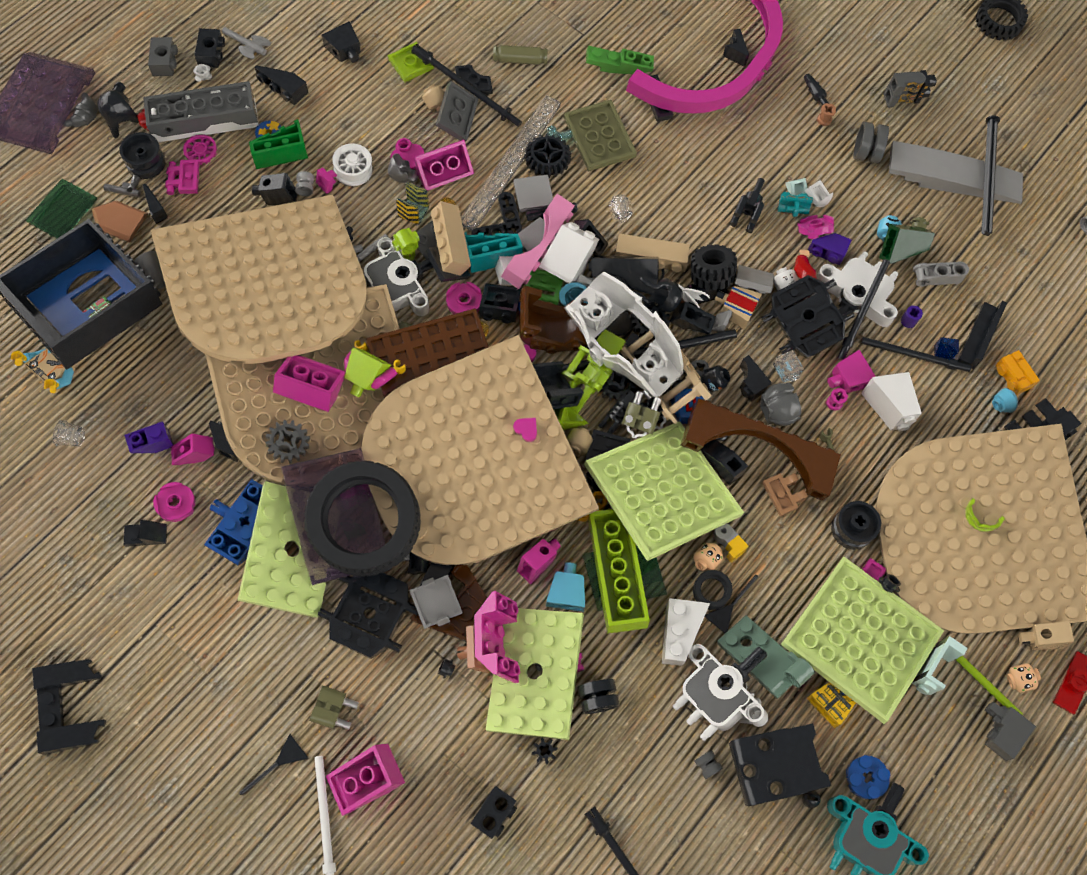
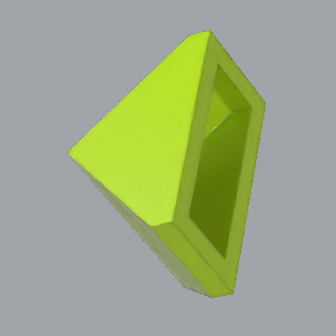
(569, 418)

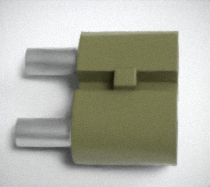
(329, 706)

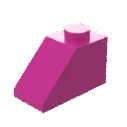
(192, 449)

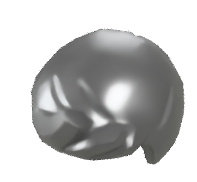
(400, 170)

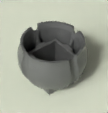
(780, 405)

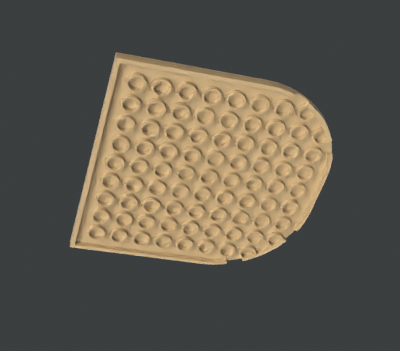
(263, 280)
(251, 407)
(467, 466)
(998, 578)

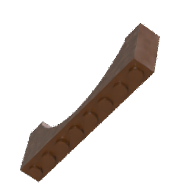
(814, 463)

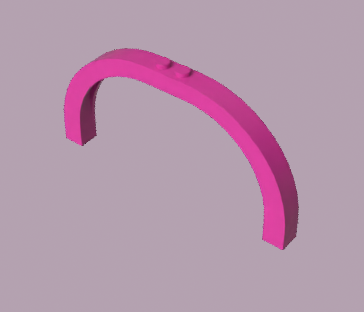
(710, 100)

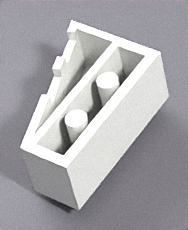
(680, 629)

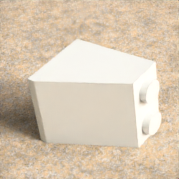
(569, 252)
(893, 400)

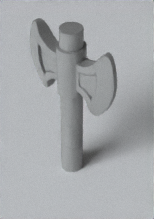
(251, 46)

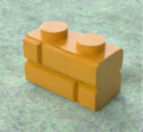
(1017, 372)

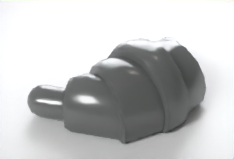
(84, 112)

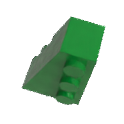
(279, 148)

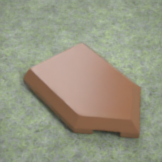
(119, 219)

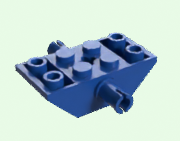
(231, 535)

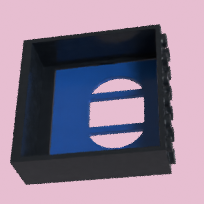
(46, 282)

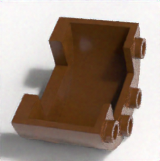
(547, 325)

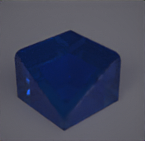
(946, 348)

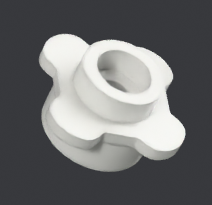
(202, 72)

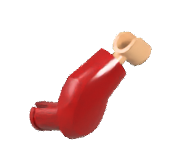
(802, 266)

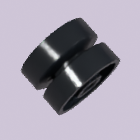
(598, 696)

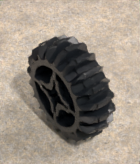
(537, 157)

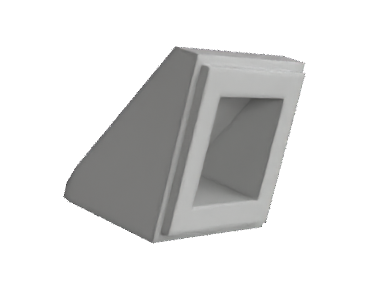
(722, 321)

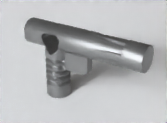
(125, 188)

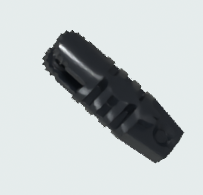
(617, 412)

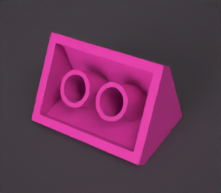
(443, 165)

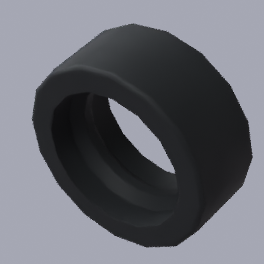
(722, 578)

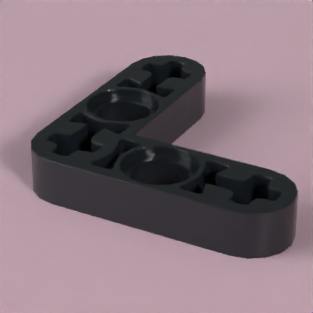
(507, 223)

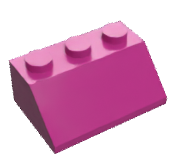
(308, 382)

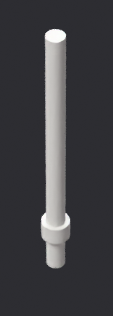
(328, 867)

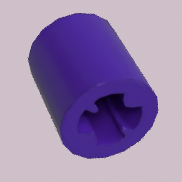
(911, 316)

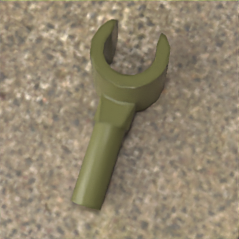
(827, 438)

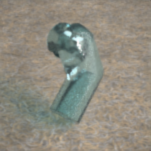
(564, 135)

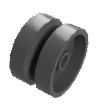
(871, 142)

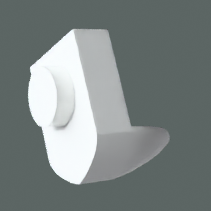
(819, 193)

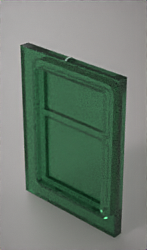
(61, 209)

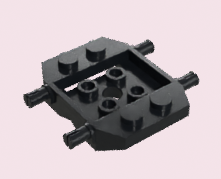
(794, 323)
(353, 607)

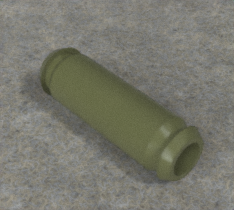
(520, 54)

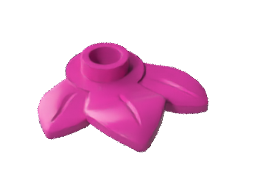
(409, 152)

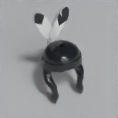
(669, 294)

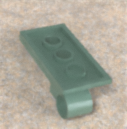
(780, 667)

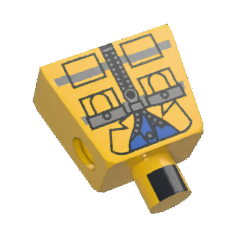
(831, 704)

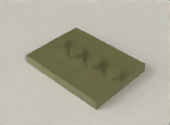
(600, 135)

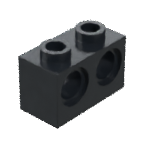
(489, 810)

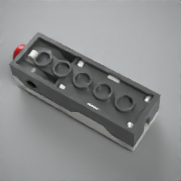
(199, 111)

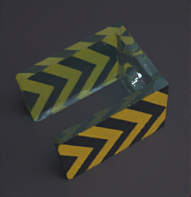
(416, 204)

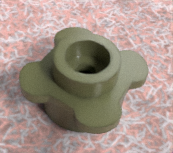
(919, 222)

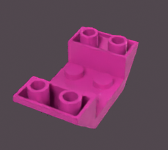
(490, 632)

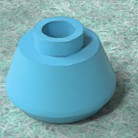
(1005, 401)

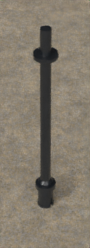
(428, 58)
(603, 830)

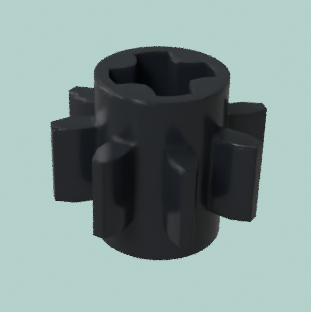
(551, 749)

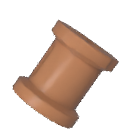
(826, 114)

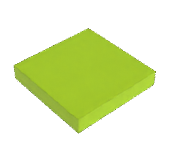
(408, 64)

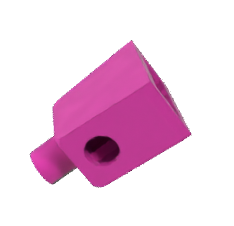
(851, 373)
(538, 559)

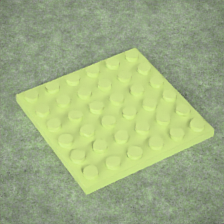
(663, 491)
(863, 639)

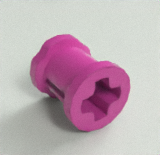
(842, 398)

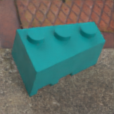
(486, 249)

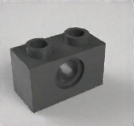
(162, 56)

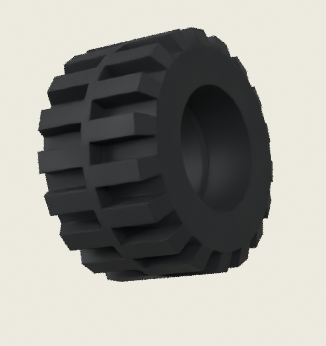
(713, 267)

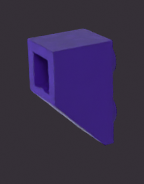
(830, 247)
(149, 439)

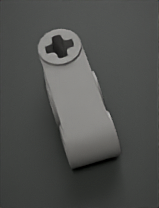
(929, 273)

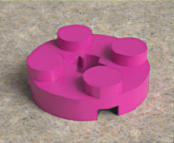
(816, 226)
(463, 290)
(165, 496)

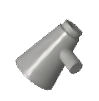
(150, 264)

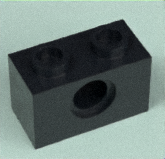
(209, 47)

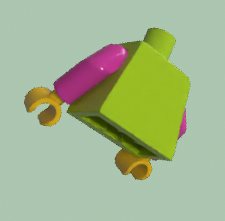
(368, 370)

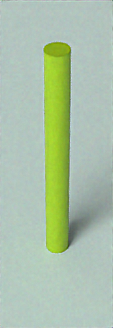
(986, 683)

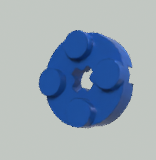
(878, 772)

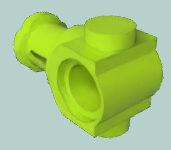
(406, 243)

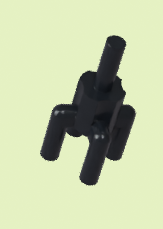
(750, 205)

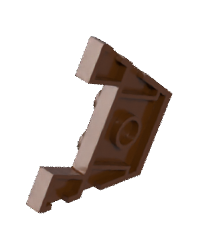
(470, 601)

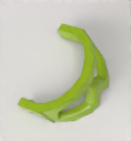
(973, 521)

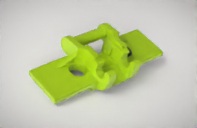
(594, 375)

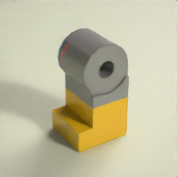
(731, 541)

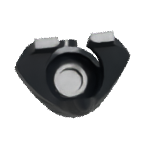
(115, 108)

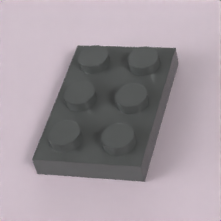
(457, 111)

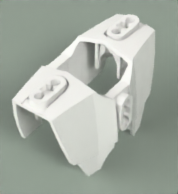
(609, 299)

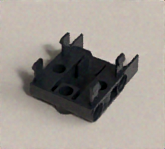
(787, 762)

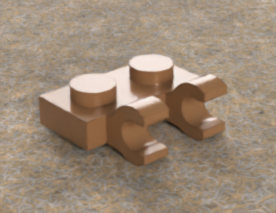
(780, 494)

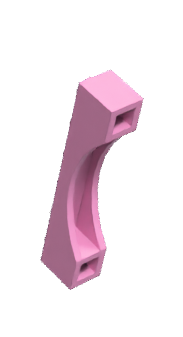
(522, 264)

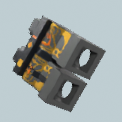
(909, 87)

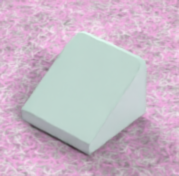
(797, 186)

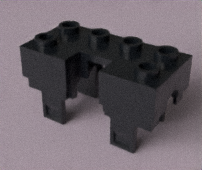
(1053, 416)

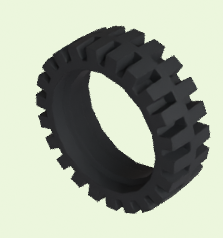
(995, 29)

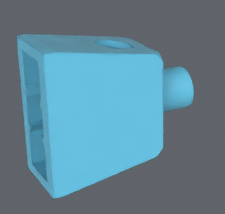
(567, 589)

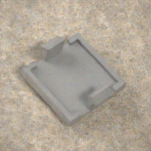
(436, 601)

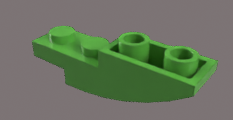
(621, 63)

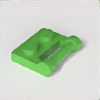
(546, 281)

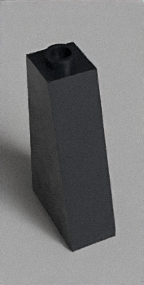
(628, 268)

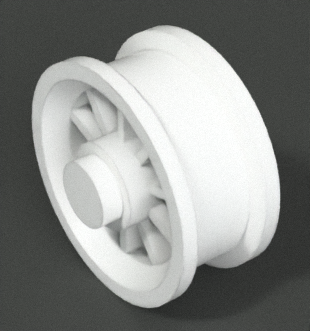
(352, 164)

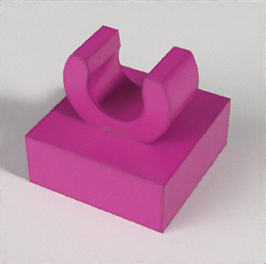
(325, 179)

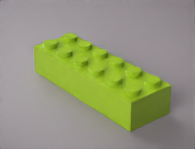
(618, 573)

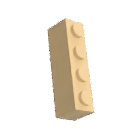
(450, 238)
(671, 254)

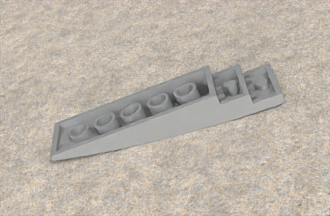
(952, 172)

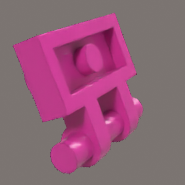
(188, 177)

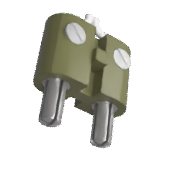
(641, 417)

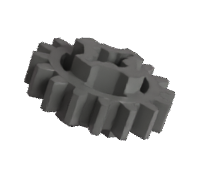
(280, 446)

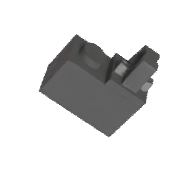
(1009, 731)

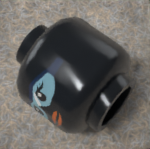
(715, 378)

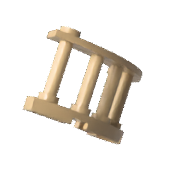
(691, 379)

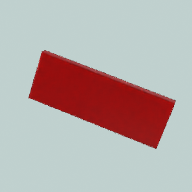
(1073, 684)

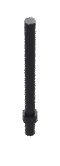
(848, 341)
(949, 363)

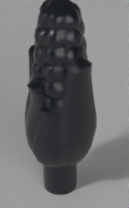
(816, 89)

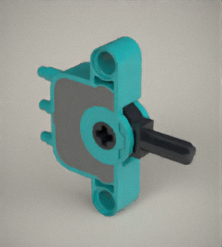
(864, 848)

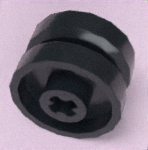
(142, 155)
(856, 525)

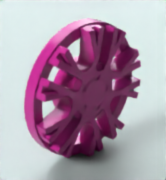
(200, 148)

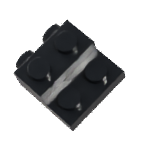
(499, 303)

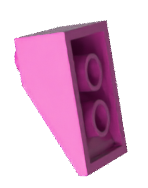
(365, 778)

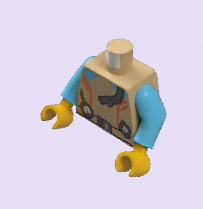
(46, 368)

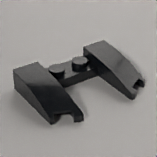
(52, 733)

